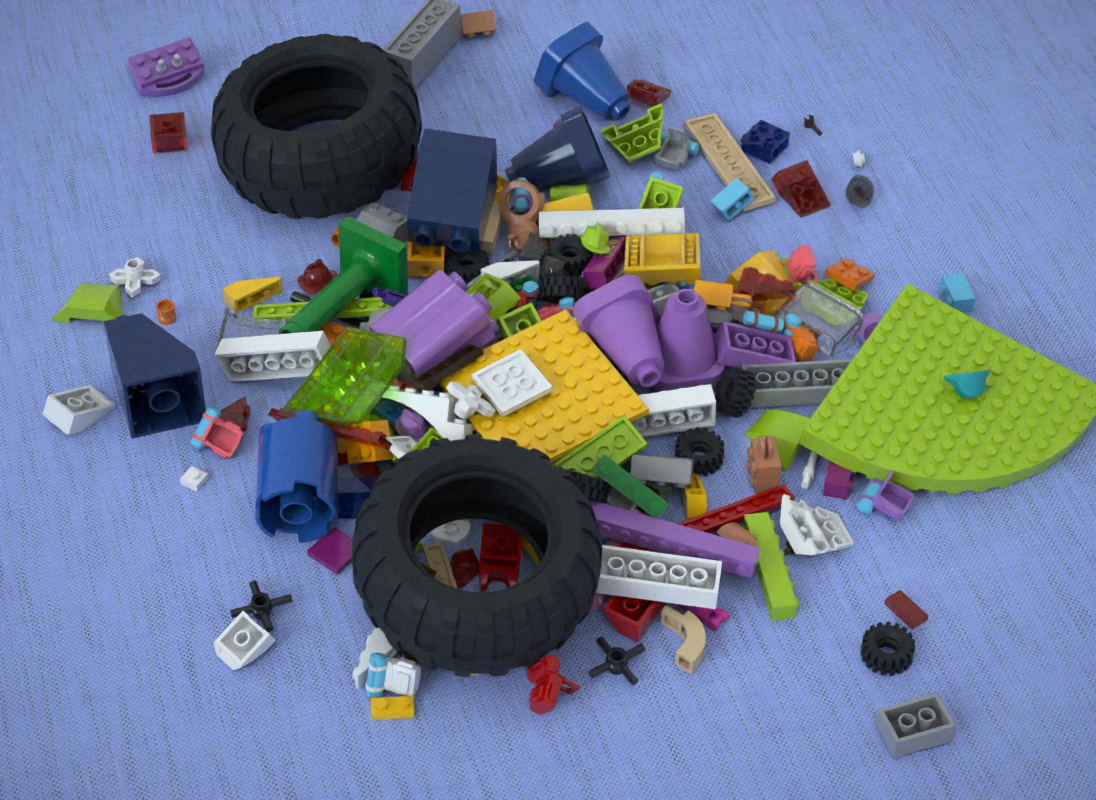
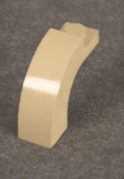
(688, 626)

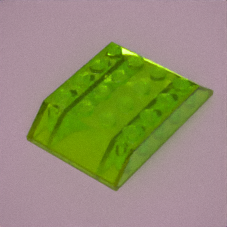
(351, 377)

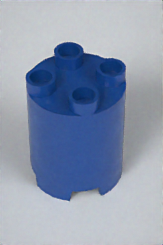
(297, 477)

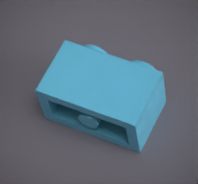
(732, 199)
(957, 292)

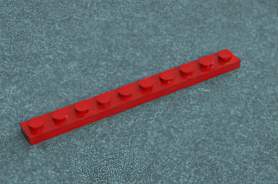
(734, 512)

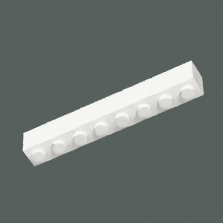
(614, 221)

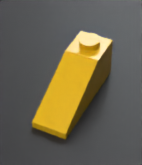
(248, 293)
(694, 498)

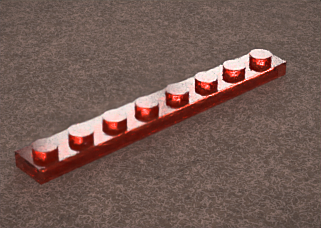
(347, 432)

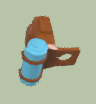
(761, 320)

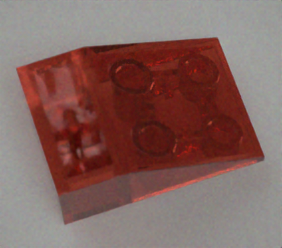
(801, 189)
(763, 286)

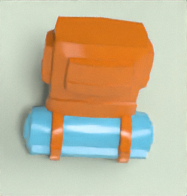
(803, 341)

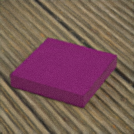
(333, 550)

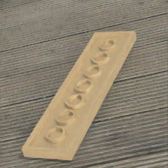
(728, 157)

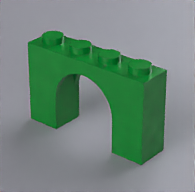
(630, 486)

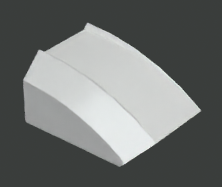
(242, 642)

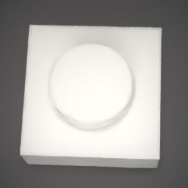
(194, 478)

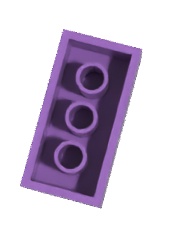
(745, 345)

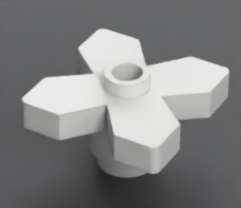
(134, 275)
(469, 401)

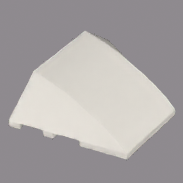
(811, 529)

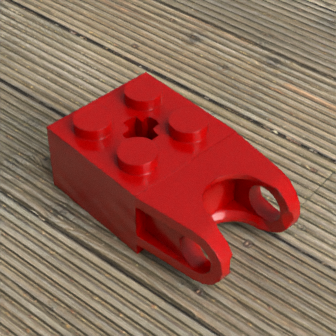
(499, 555)

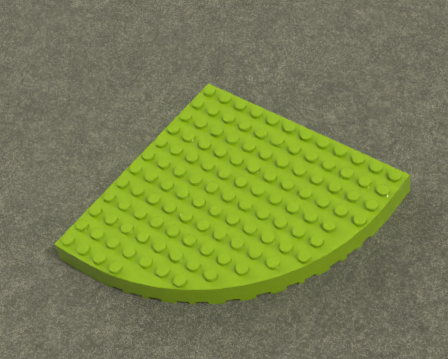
(905, 418)

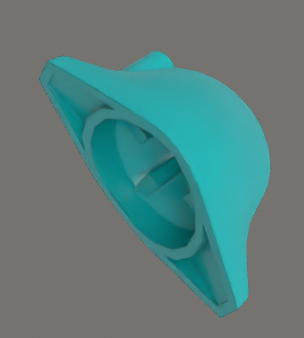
(968, 384)

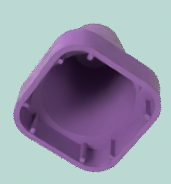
(624, 328)
(687, 344)

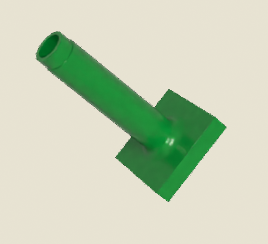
(366, 261)

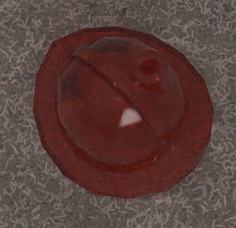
(316, 277)

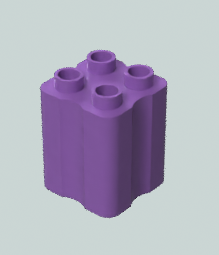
(438, 323)

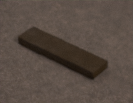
(447, 367)

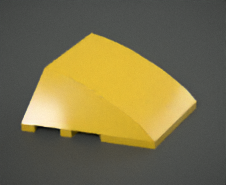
(765, 263)

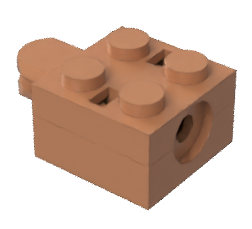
(763, 464)

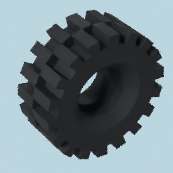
(573, 247)
(454, 260)
(559, 287)
(735, 392)
(705, 442)
(592, 487)
(891, 637)

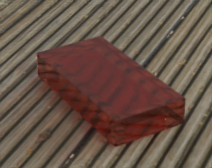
(906, 609)

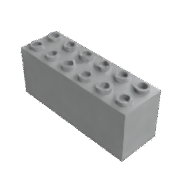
(426, 38)

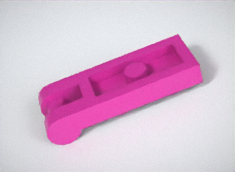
(705, 615)

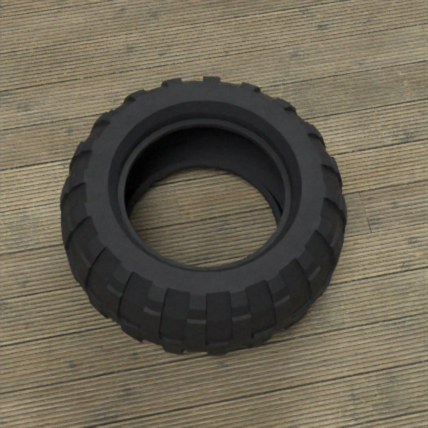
(325, 167)
(467, 628)

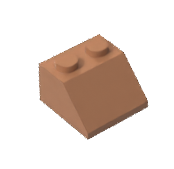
(477, 23)

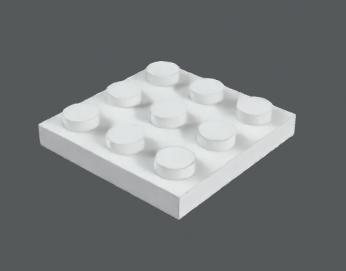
(511, 383)

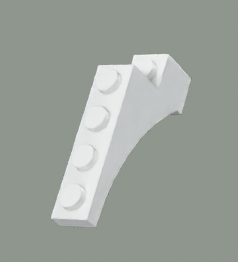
(435, 409)

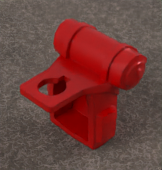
(547, 684)

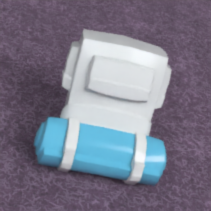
(392, 675)

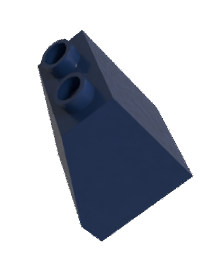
(452, 190)
(153, 376)

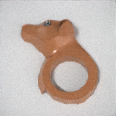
(521, 225)

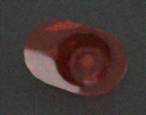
(464, 566)

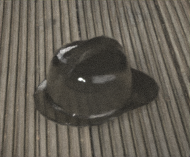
(860, 191)

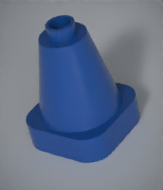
(581, 72)

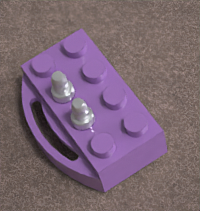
(166, 66)

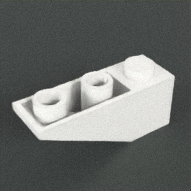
(375, 643)

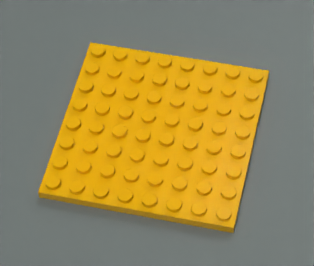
(584, 396)

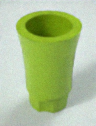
(562, 192)

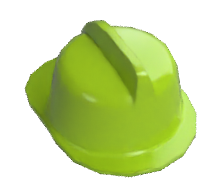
(596, 239)

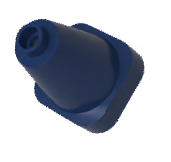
(562, 155)

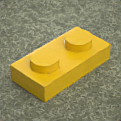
(392, 708)

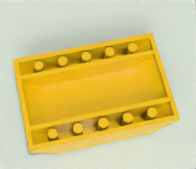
(663, 257)

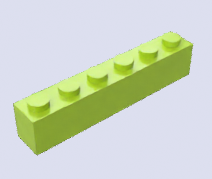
(771, 568)

